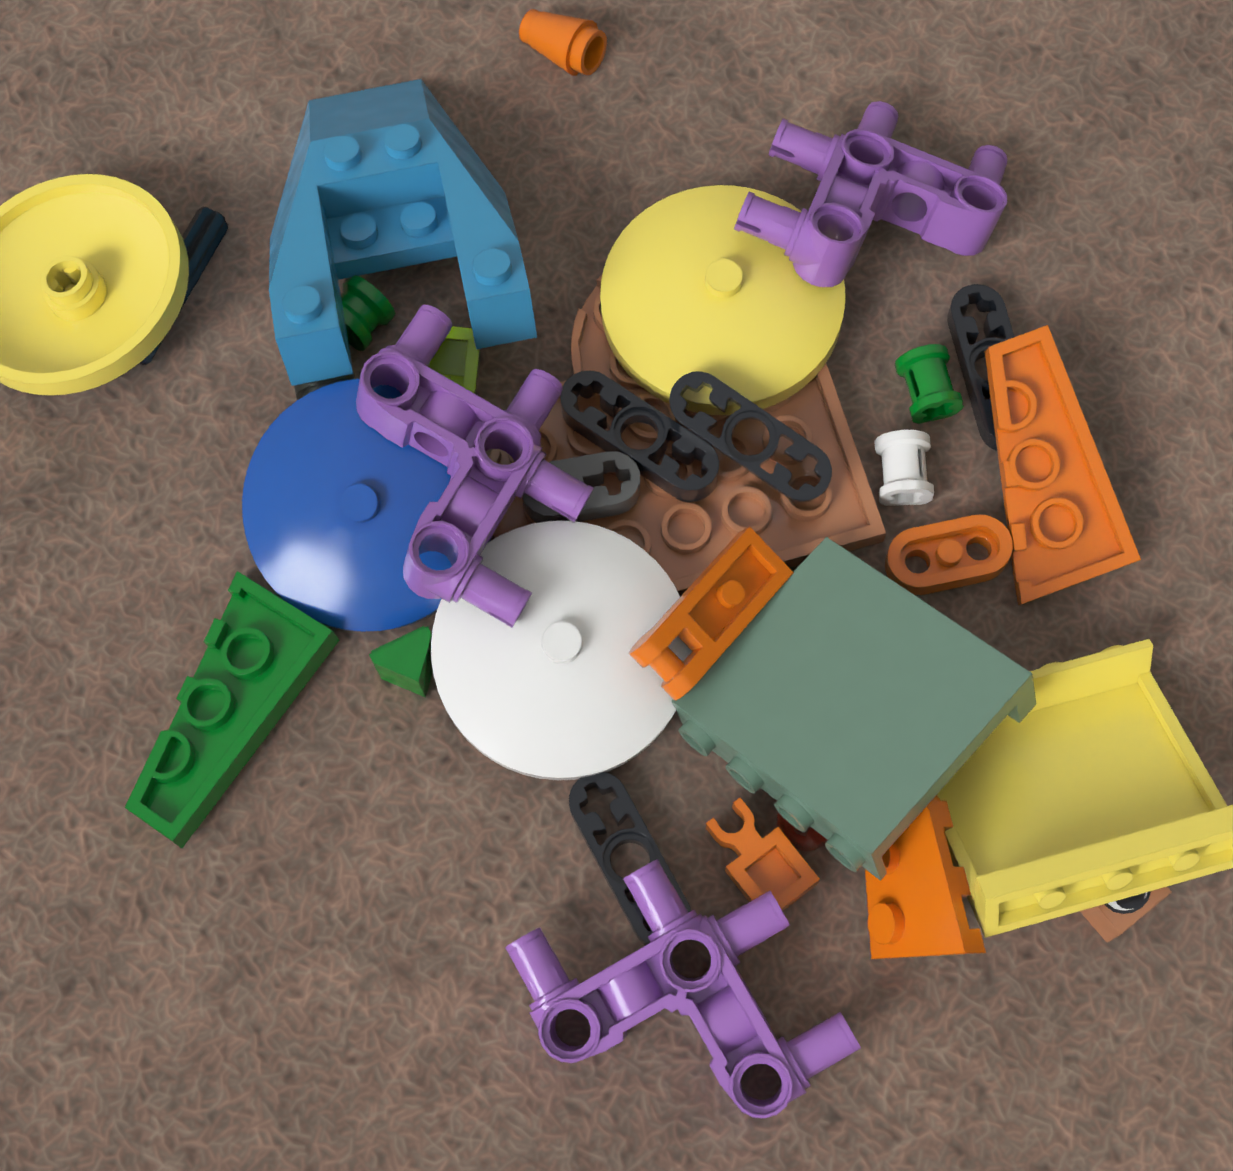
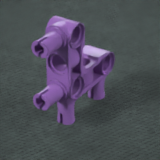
(875, 179)
(456, 431)
(715, 1002)

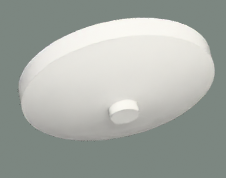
(560, 685)

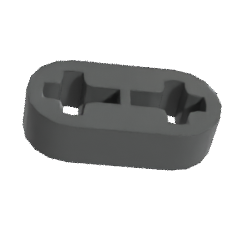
(591, 471)

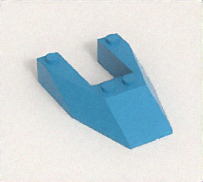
(378, 189)

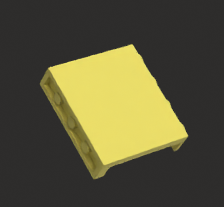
(1084, 797)

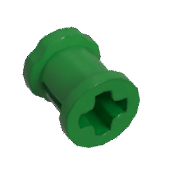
(929, 383)

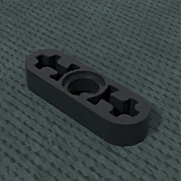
(965, 332)
(702, 423)
(685, 448)
(592, 825)

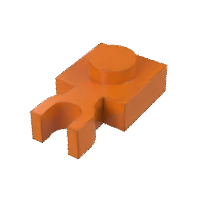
(764, 862)

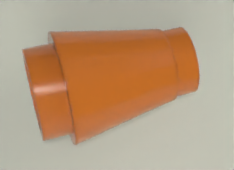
(565, 40)

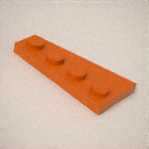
(1051, 473)
(919, 900)

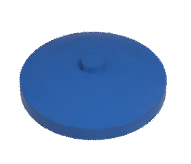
(336, 512)

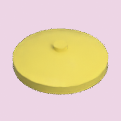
(85, 282)
(714, 300)

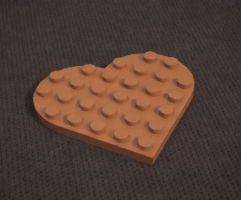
(692, 534)

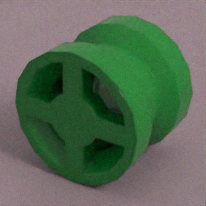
(363, 311)

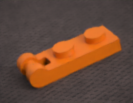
(712, 612)

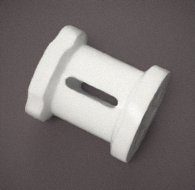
(904, 468)

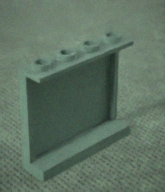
(851, 704)

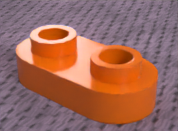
(946, 555)

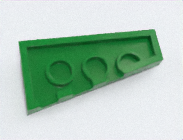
(242, 688)

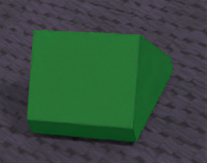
(406, 661)

